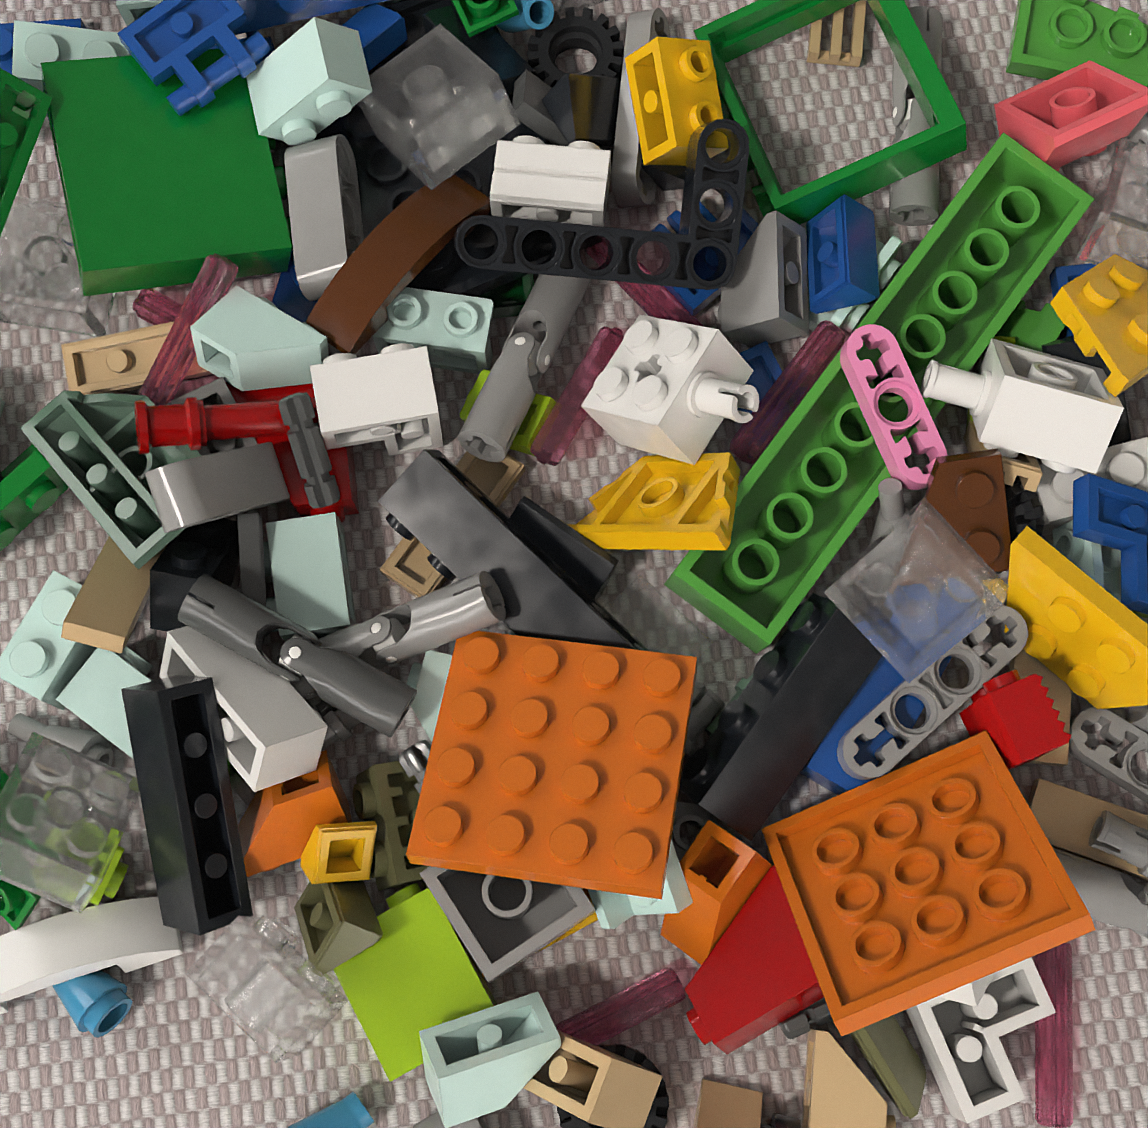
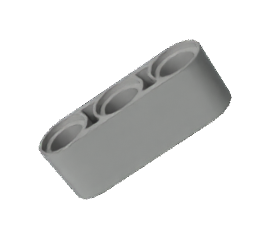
(322, 210)
(216, 486)

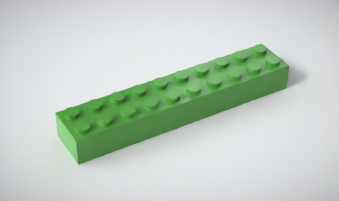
(823, 461)

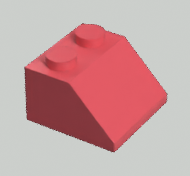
(1073, 113)

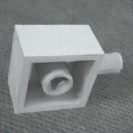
(671, 388)
(1032, 405)

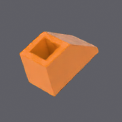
(285, 815)
(720, 880)

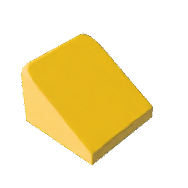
(339, 852)

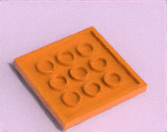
(556, 763)
(922, 883)

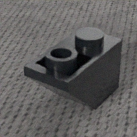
(196, 551)

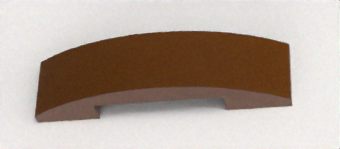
(390, 259)

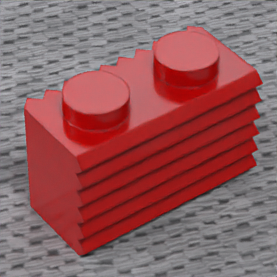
(1016, 718)

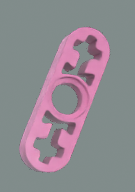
(861, 374)

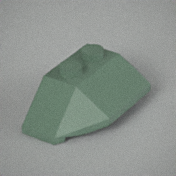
(97, 455)

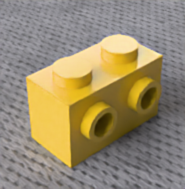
(672, 96)

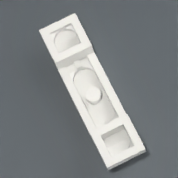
(78, 944)

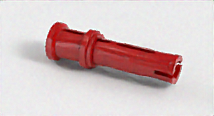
(197, 423)

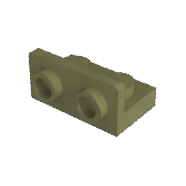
(391, 800)

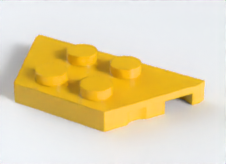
(1109, 316)
(666, 505)
(1077, 626)

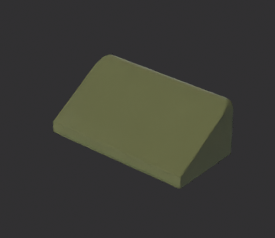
(336, 922)
(893, 1063)

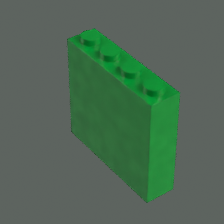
(160, 188)

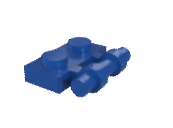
(180, 31)

